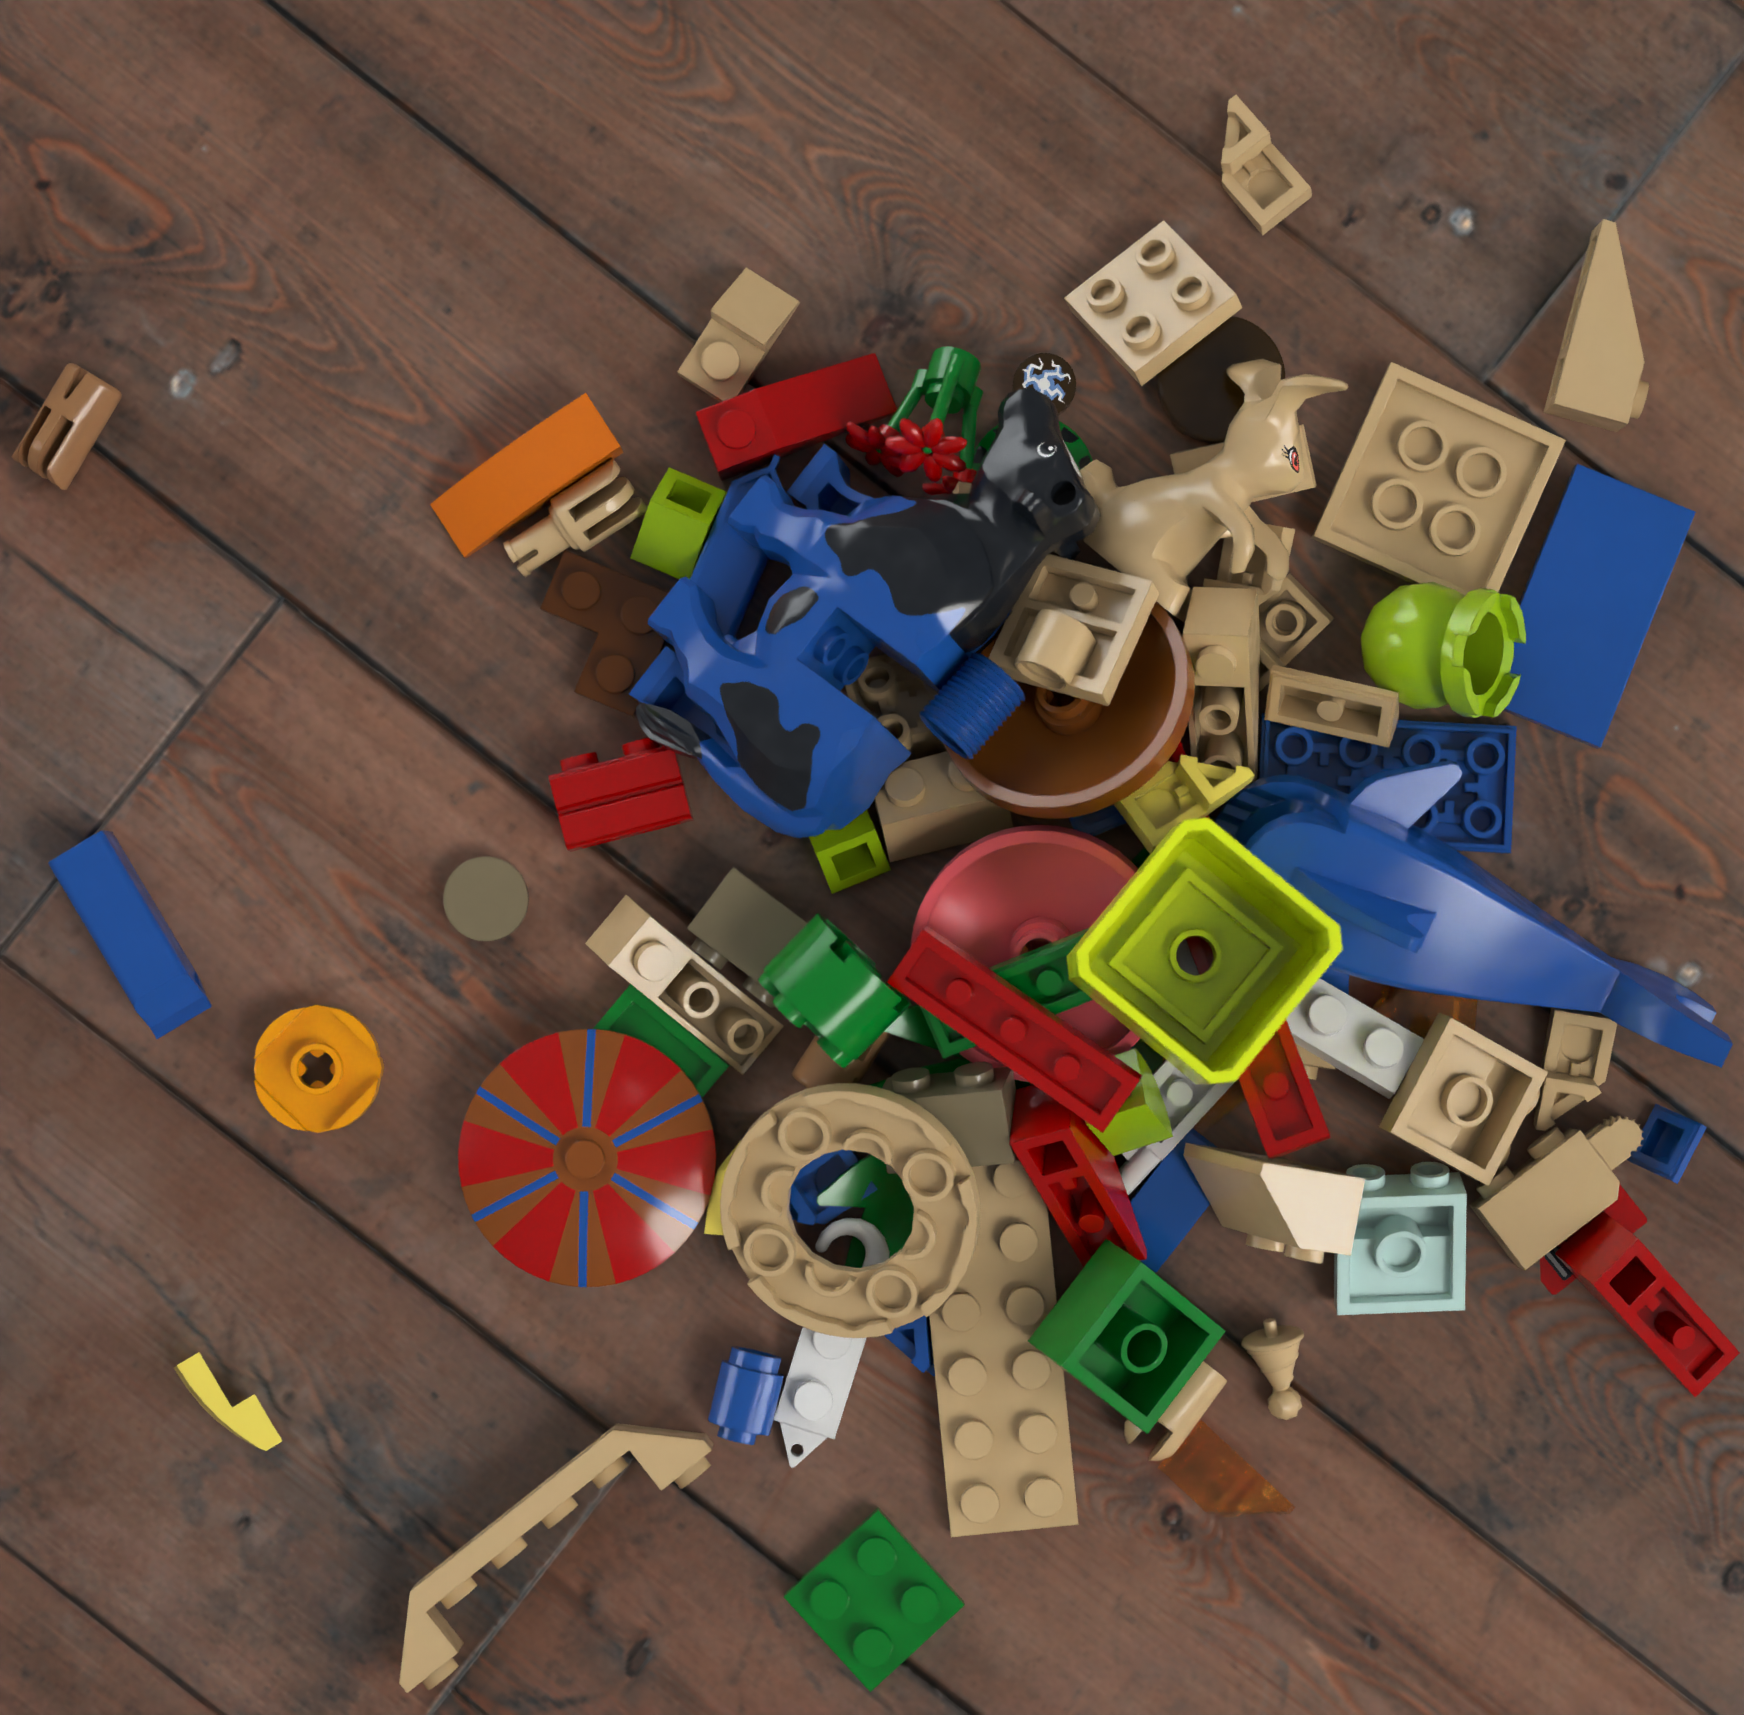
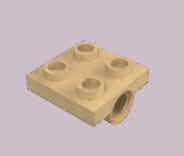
(1153, 303)
(1074, 628)

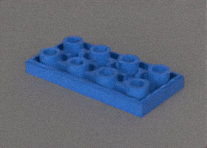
(1592, 602)
(1468, 818)

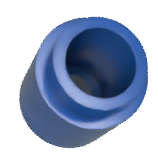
(746, 1395)

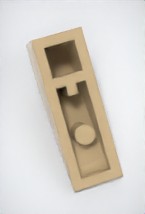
(1601, 347)

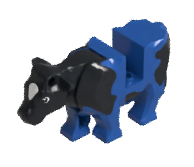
(884, 572)

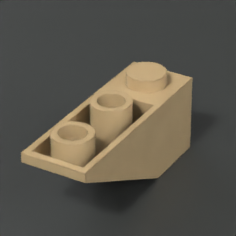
(1225, 657)
(683, 984)

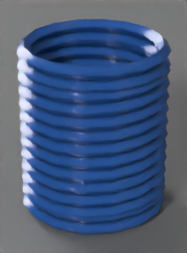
(972, 705)

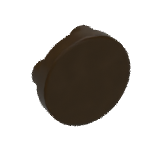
(1196, 387)

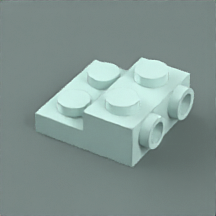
(1405, 1243)

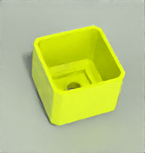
(1263, 943)

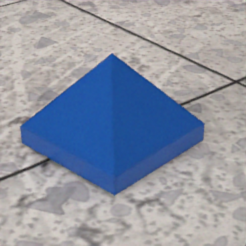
(1667, 1143)

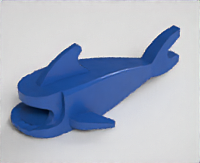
(1438, 921)

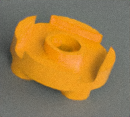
(281, 1070)

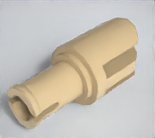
(578, 518)

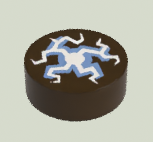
(1049, 376)

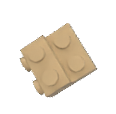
(1464, 1099)

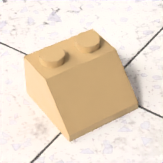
(1279, 1201)

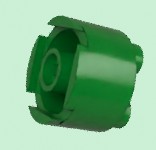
(832, 990)

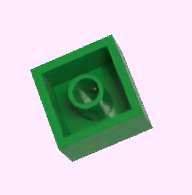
(1126, 1335)

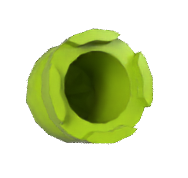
(1445, 647)

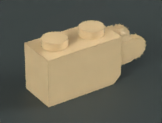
(1556, 1188)

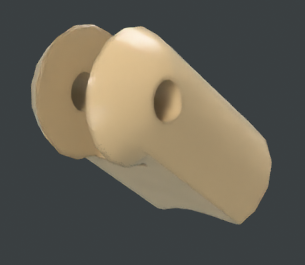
(1183, 1412)

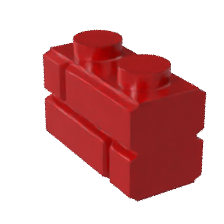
(619, 795)

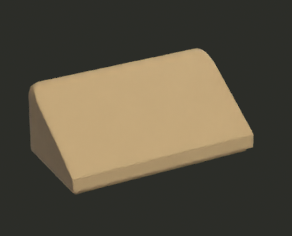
(1332, 706)

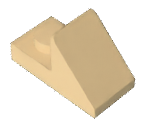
(738, 336)

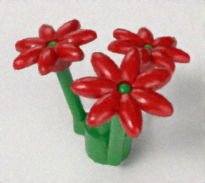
(947, 388)

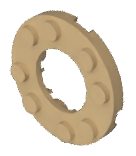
(839, 1297)

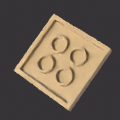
(1437, 485)

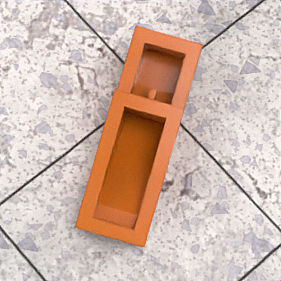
(526, 475)

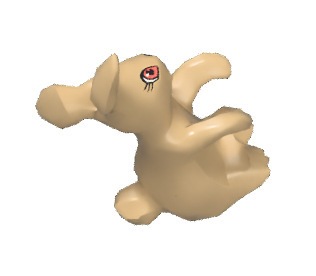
(1172, 521)

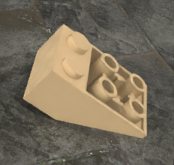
(926, 798)

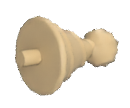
(1275, 1354)

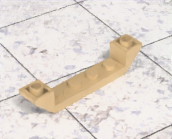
(430, 1639)

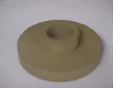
(486, 898)

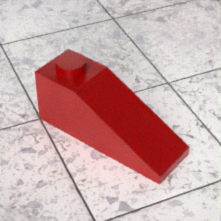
(794, 414)
(1073, 1175)
(1647, 1302)

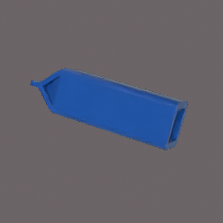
(728, 564)
(131, 932)

